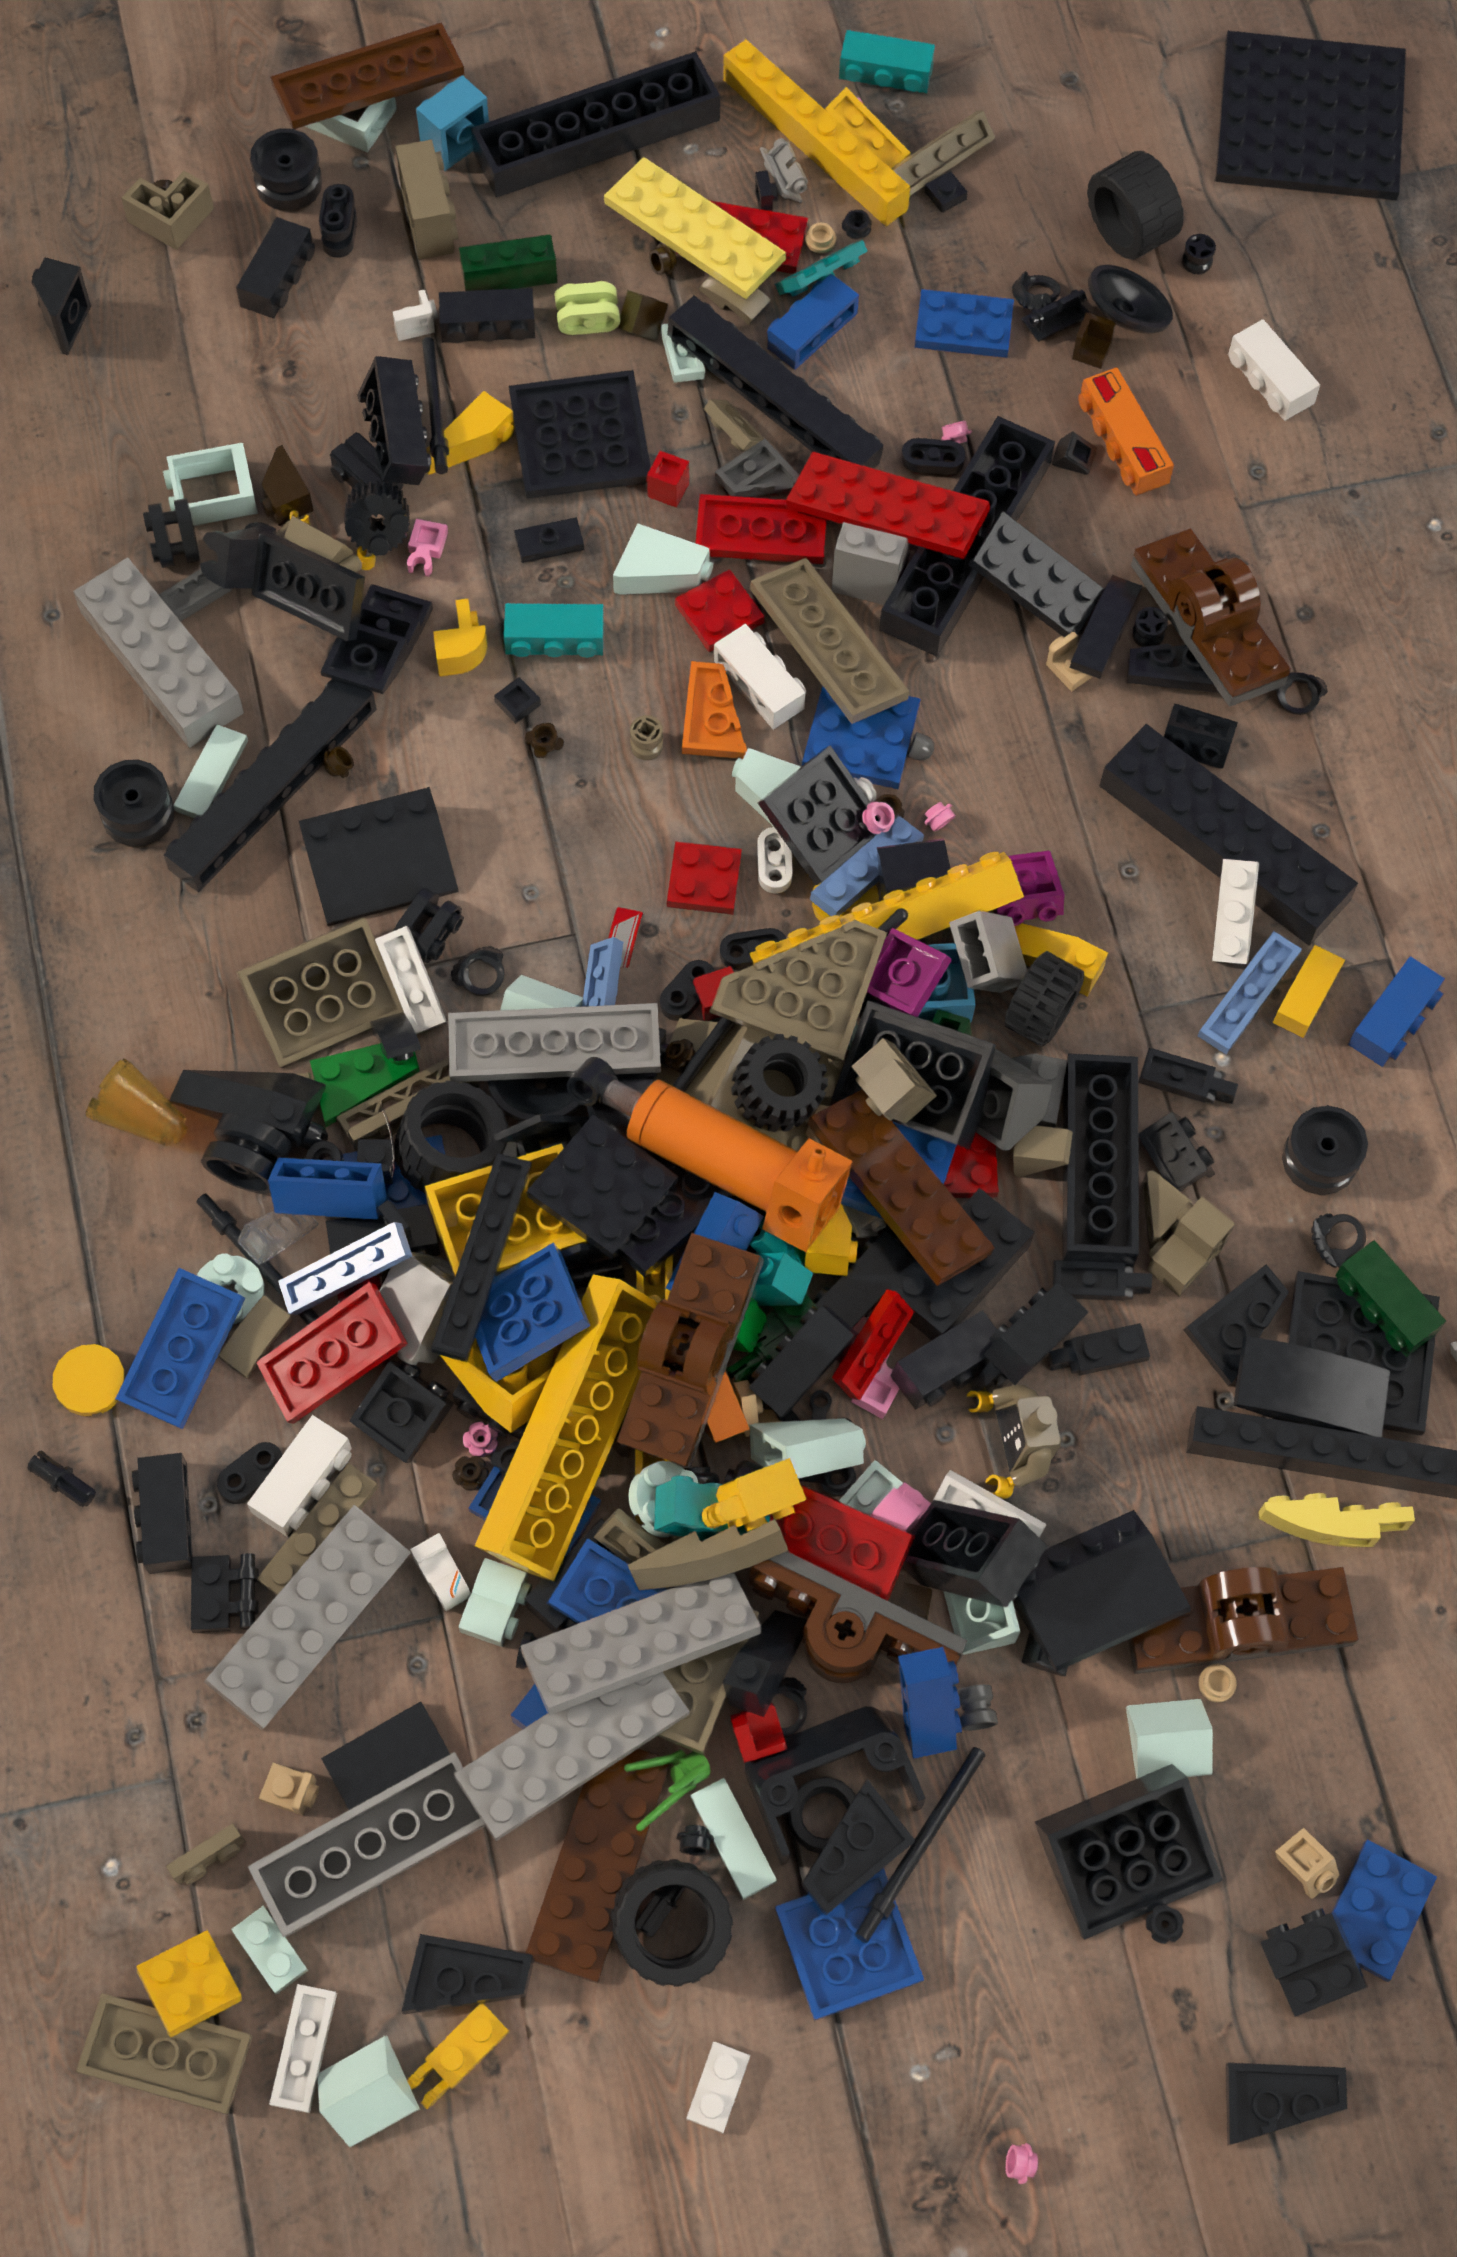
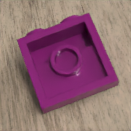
(1039, 886)
(906, 973)

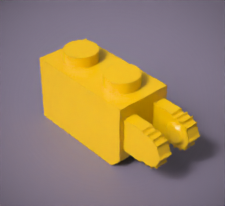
(755, 1496)

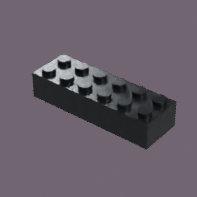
(1103, 1159)

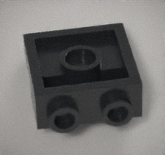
(402, 1409)
(1313, 1962)

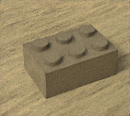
(426, 199)

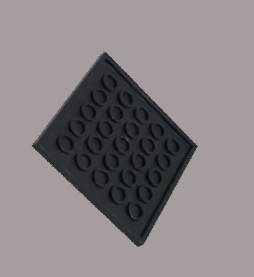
(1311, 115)

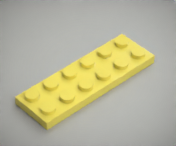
(695, 228)

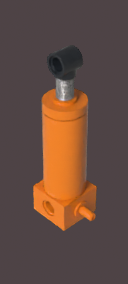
(792, 1186)

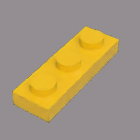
(867, 128)

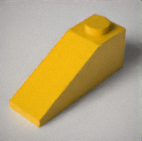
(477, 430)
(1072, 949)
(833, 1247)

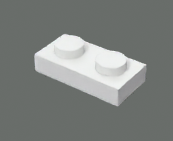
(718, 2087)

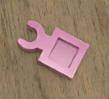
(426, 542)
(879, 1393)

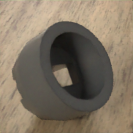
(921, 747)

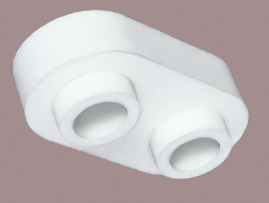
(773, 862)

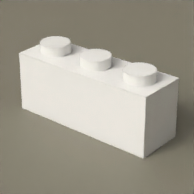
(1273, 370)
(760, 676)
(300, 1476)

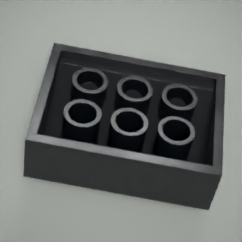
(377, 855)
(946, 1059)
(1098, 1591)
(1129, 1850)

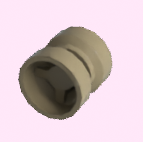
(646, 737)

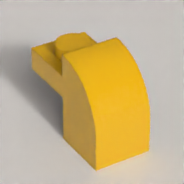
(463, 647)

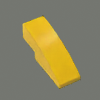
(1308, 991)

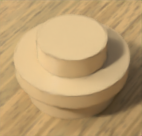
(820, 238)
(1217, 1683)

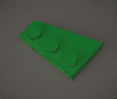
(356, 1077)

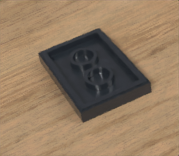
(385, 1755)

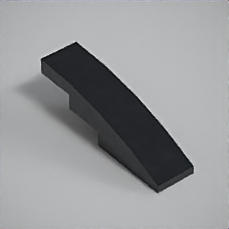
(1105, 626)

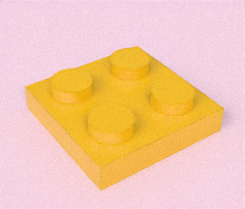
(188, 1983)

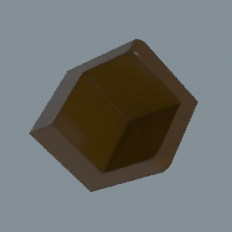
(642, 315)
(1093, 340)
(911, 1597)

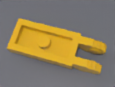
(460, 2052)

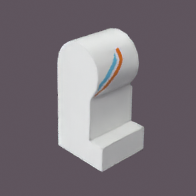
(440, 1572)

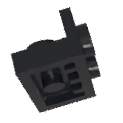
(1201, 734)
(1176, 1151)

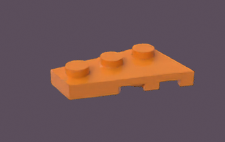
(710, 714)

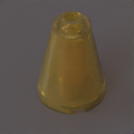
(136, 1106)

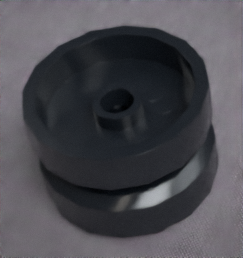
(286, 169)
(134, 802)
(1324, 1150)
(245, 1152)

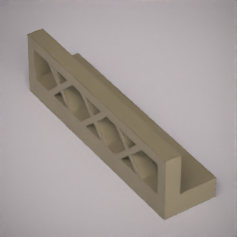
(376, 1126)

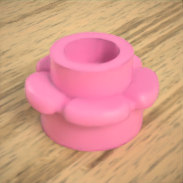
(956, 432)
(885, 816)
(939, 816)
(480, 1448)
(1021, 2163)

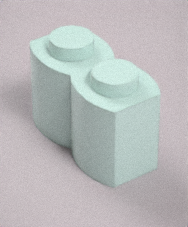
(494, 1603)

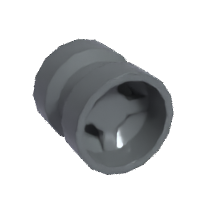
(976, 1702)

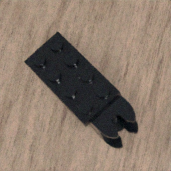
(287, 577)

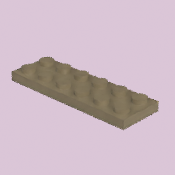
(829, 640)

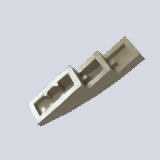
(696, 1561)

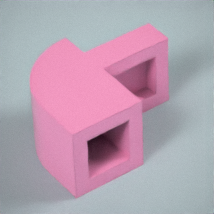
(902, 1507)

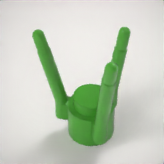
(685, 1773)

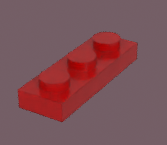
(873, 1344)

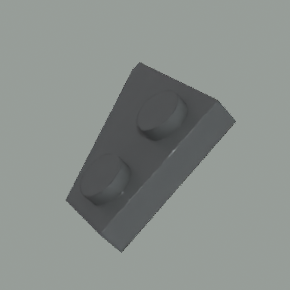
(757, 472)

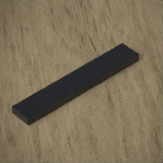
(481, 1257)

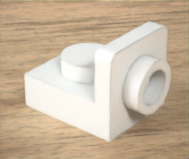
(415, 320)

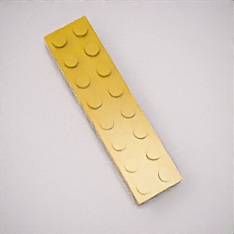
(569, 1433)

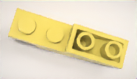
(1323, 1522)

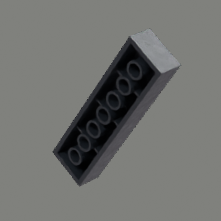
(595, 124)
(939, 585)
(1219, 823)

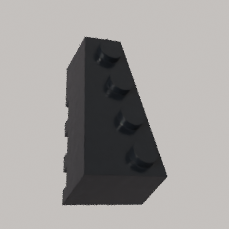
(395, 420)

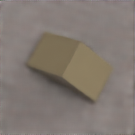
(1042, 1150)
(1161, 1205)

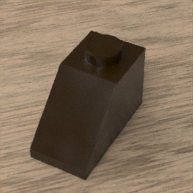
(284, 489)

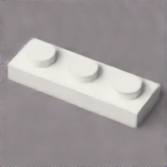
(1235, 911)
(410, 980)
(965, 1493)
(303, 2048)

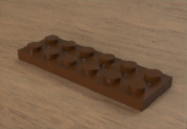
(367, 75)
(902, 1188)
(594, 1861)

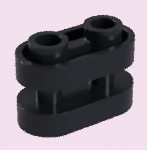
(338, 220)
(157, 521)
(445, 921)

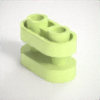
(587, 308)

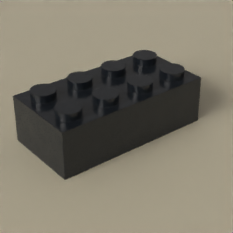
(948, 1304)
(972, 1553)

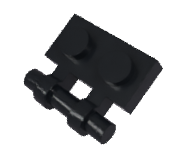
(212, 1592)

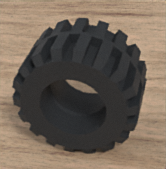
(1044, 998)
(796, 1063)

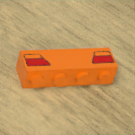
(1125, 431)

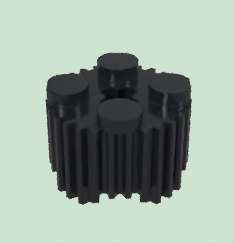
(372, 533)

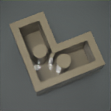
(168, 213)
(892, 1083)
(1196, 1241)

